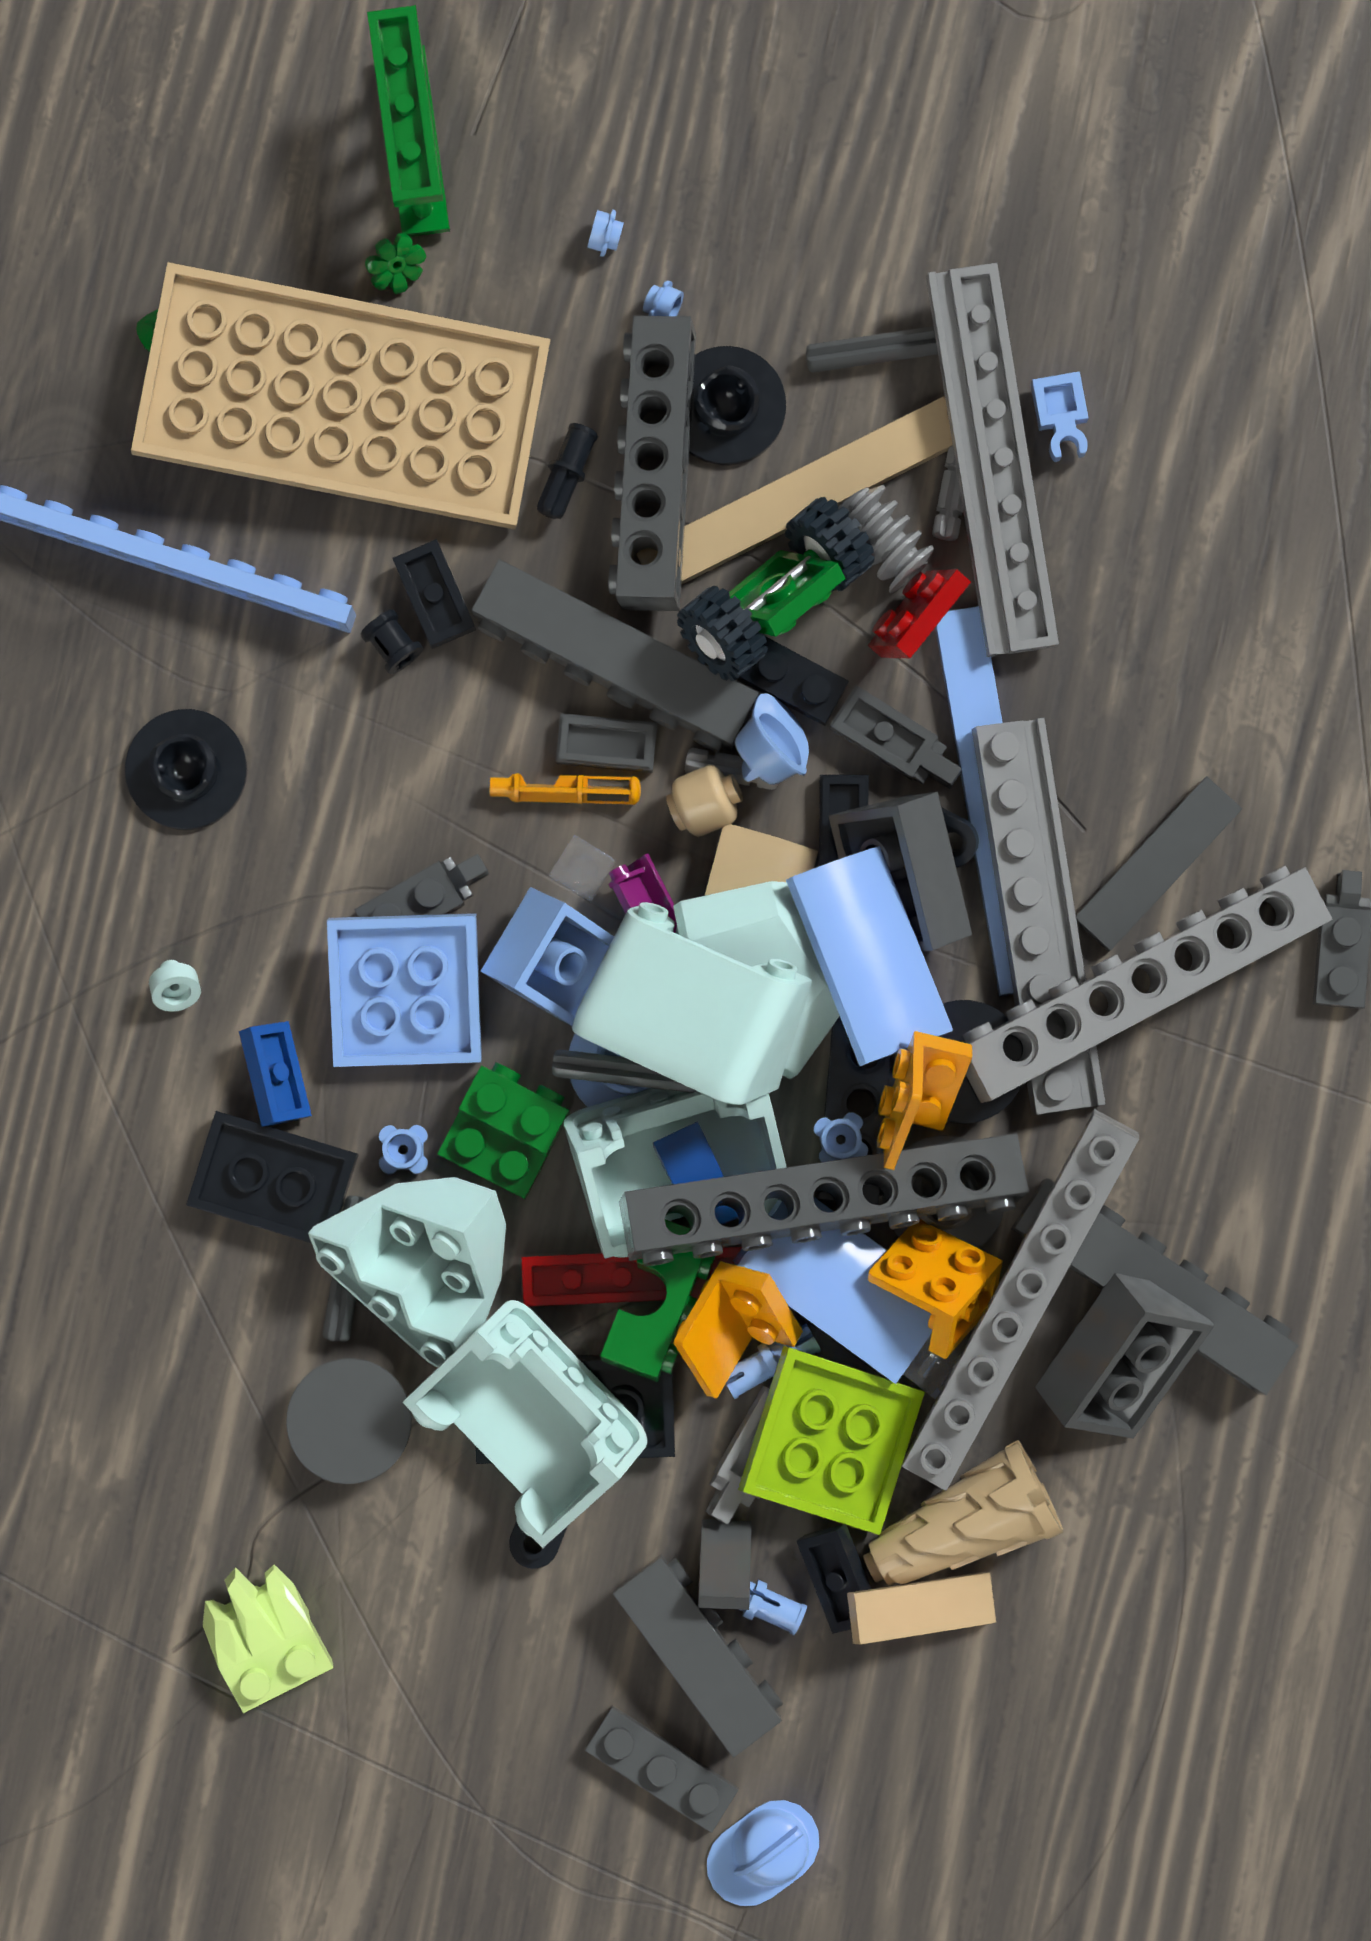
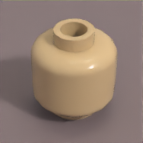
(704, 800)

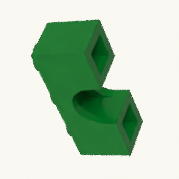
(646, 1342)

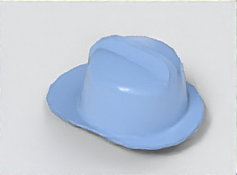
(772, 743)
(763, 1853)

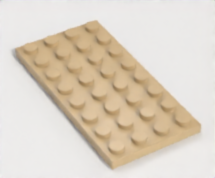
(340, 396)

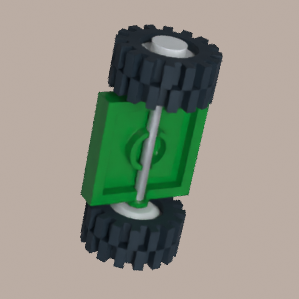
(772, 598)

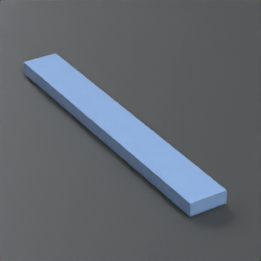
(974, 703)

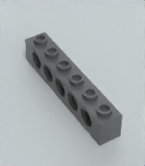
(653, 342)

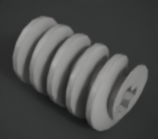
(887, 537)

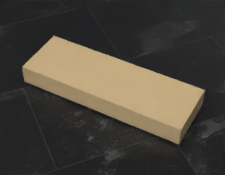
(921, 1608)

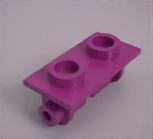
(640, 884)

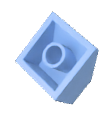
(548, 954)

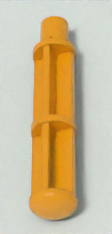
(566, 789)

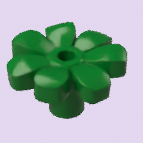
(395, 263)

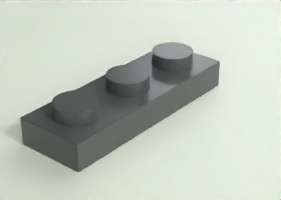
(662, 1769)

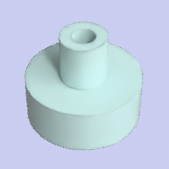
(174, 986)

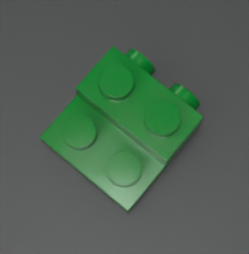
(505, 1129)

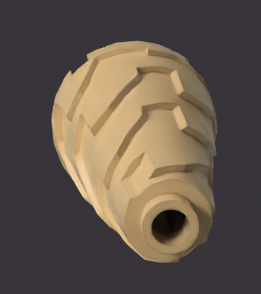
(985, 1513)

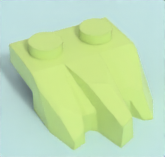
(263, 1638)

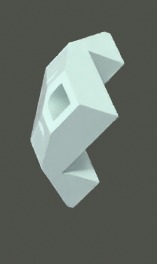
(759, 926)
(420, 1259)

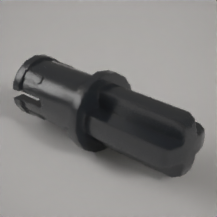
(566, 471)

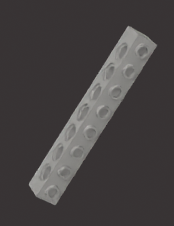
(1297, 912)
(1020, 1299)

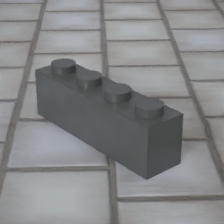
(698, 1655)

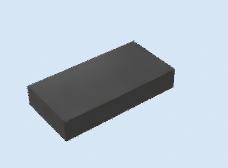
(606, 743)
(725, 1564)

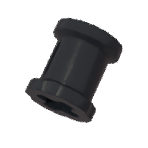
(391, 641)

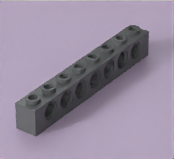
(993, 1159)

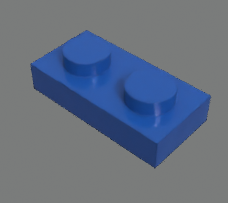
(275, 1073)

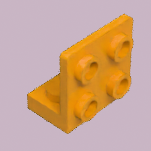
(923, 1090)
(941, 1278)
(728, 1313)

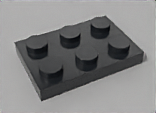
(270, 1177)

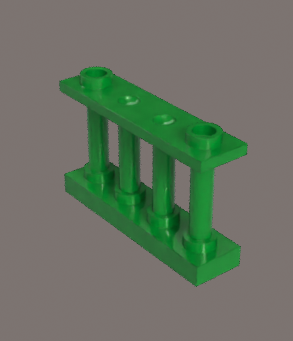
(408, 121)

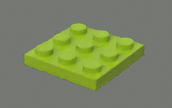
(831, 1440)

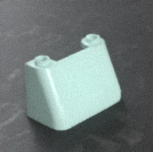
(692, 1009)
(617, 1153)
(533, 1417)

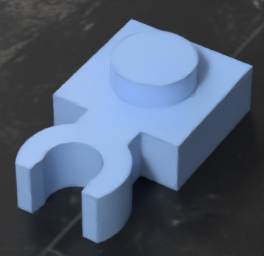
(1060, 407)

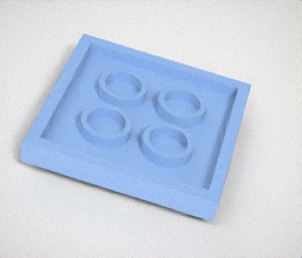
(404, 990)

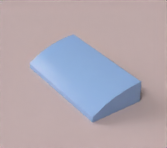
(868, 954)
(832, 1290)

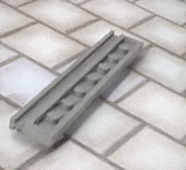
(992, 460)
(1034, 893)

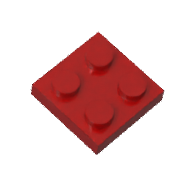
(926, 603)

